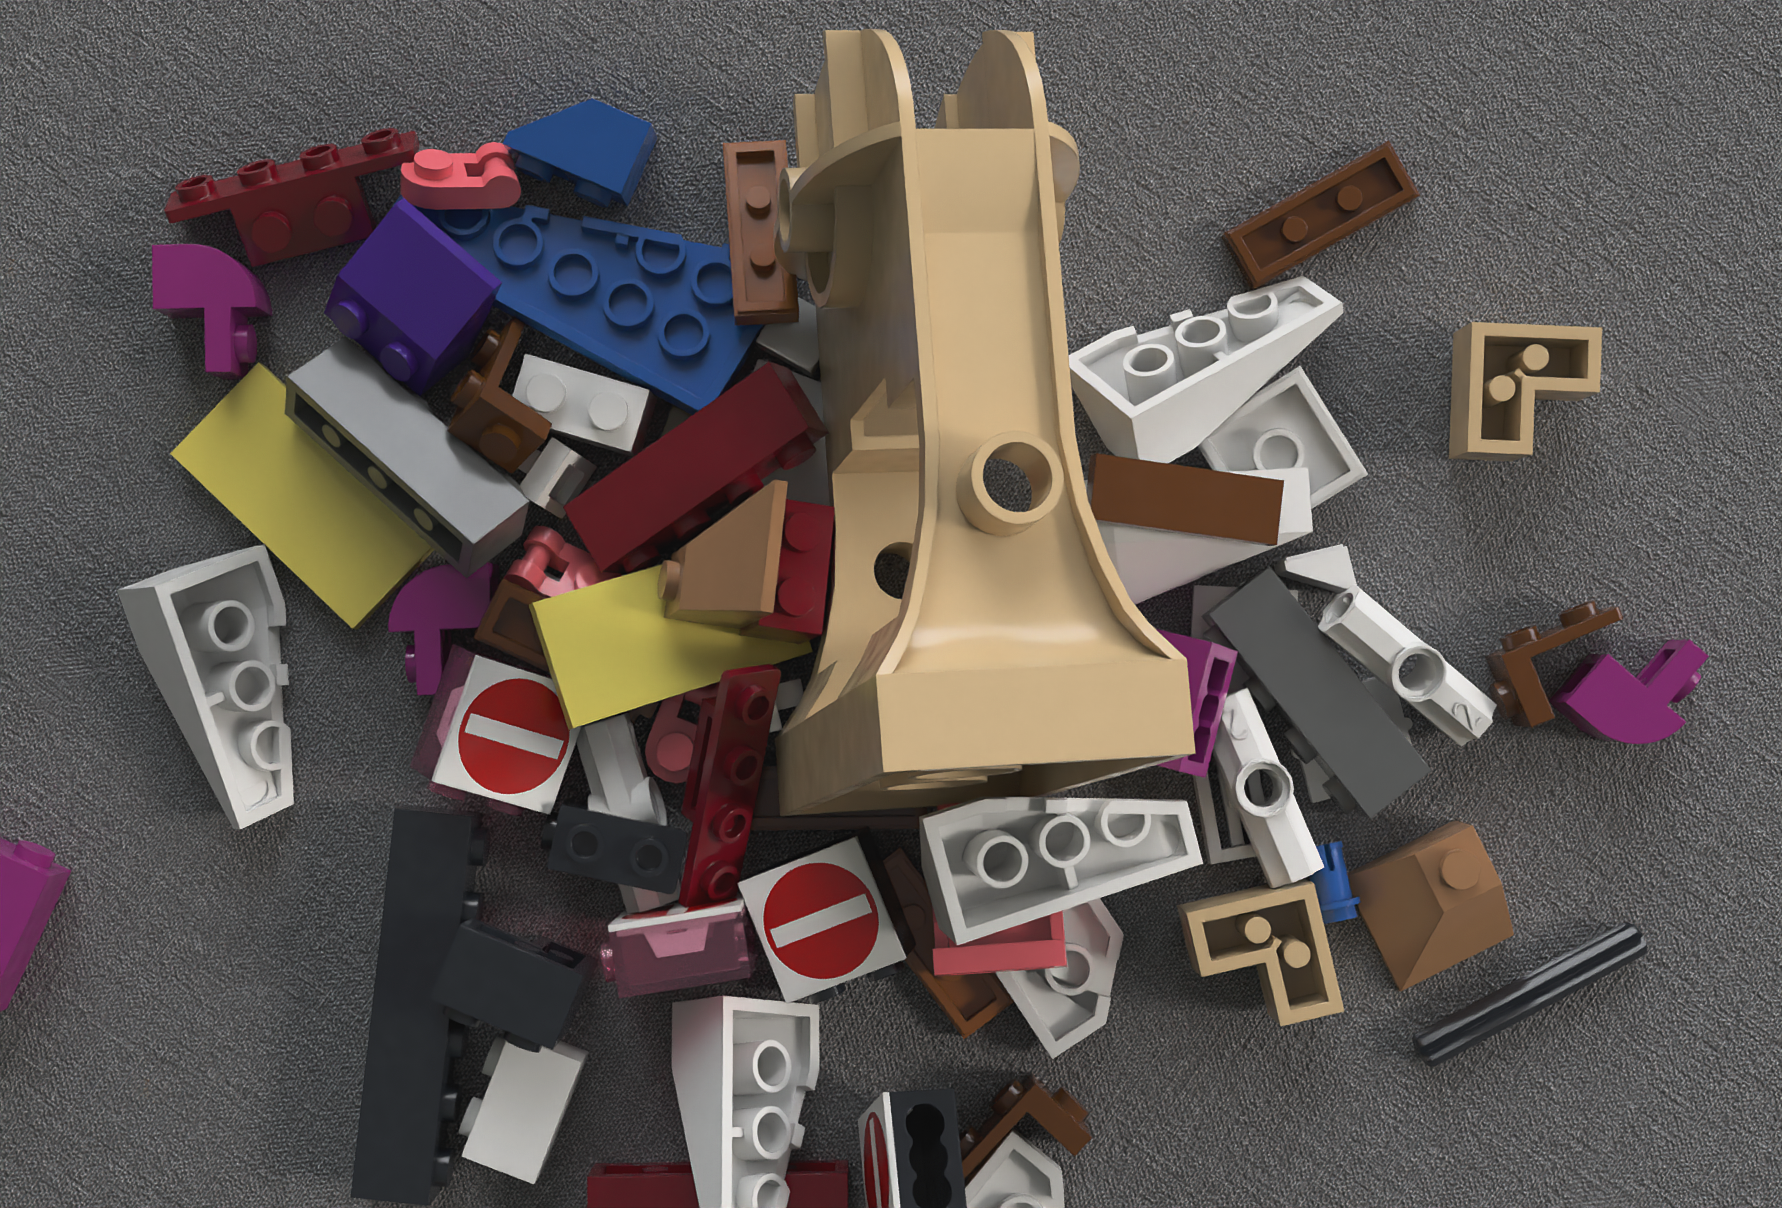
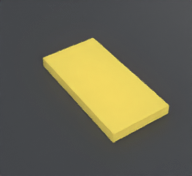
(300, 499)
(619, 653)

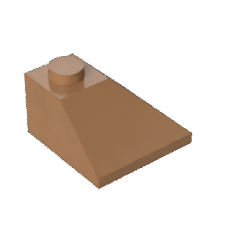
(730, 567)
(1432, 903)

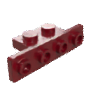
(297, 203)
(726, 781)

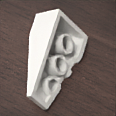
(1177, 384)
(1160, 561)
(217, 662)
(1034, 856)
(741, 1093)

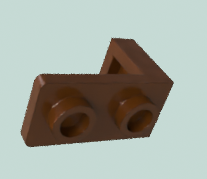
(489, 416)
(1517, 683)
(1057, 1112)

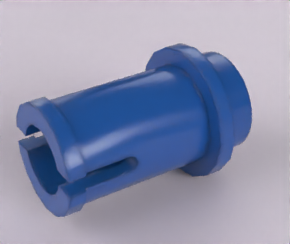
(1333, 885)

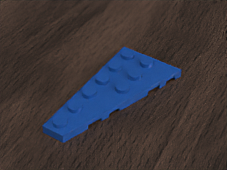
(614, 294)

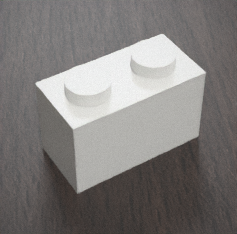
(586, 405)
(521, 1107)

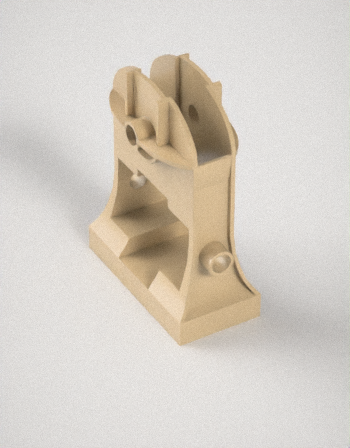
(939, 351)

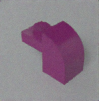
(215, 287)
(432, 608)
(1626, 709)

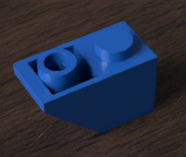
(587, 146)

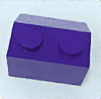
(412, 298)

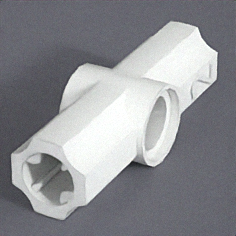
(1384, 643)
(622, 789)
(1277, 826)

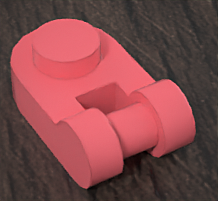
(461, 179)
(548, 548)
(673, 737)

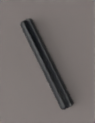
(1529, 994)

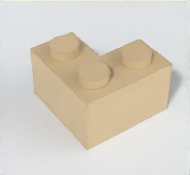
(1503, 371)
(1279, 934)

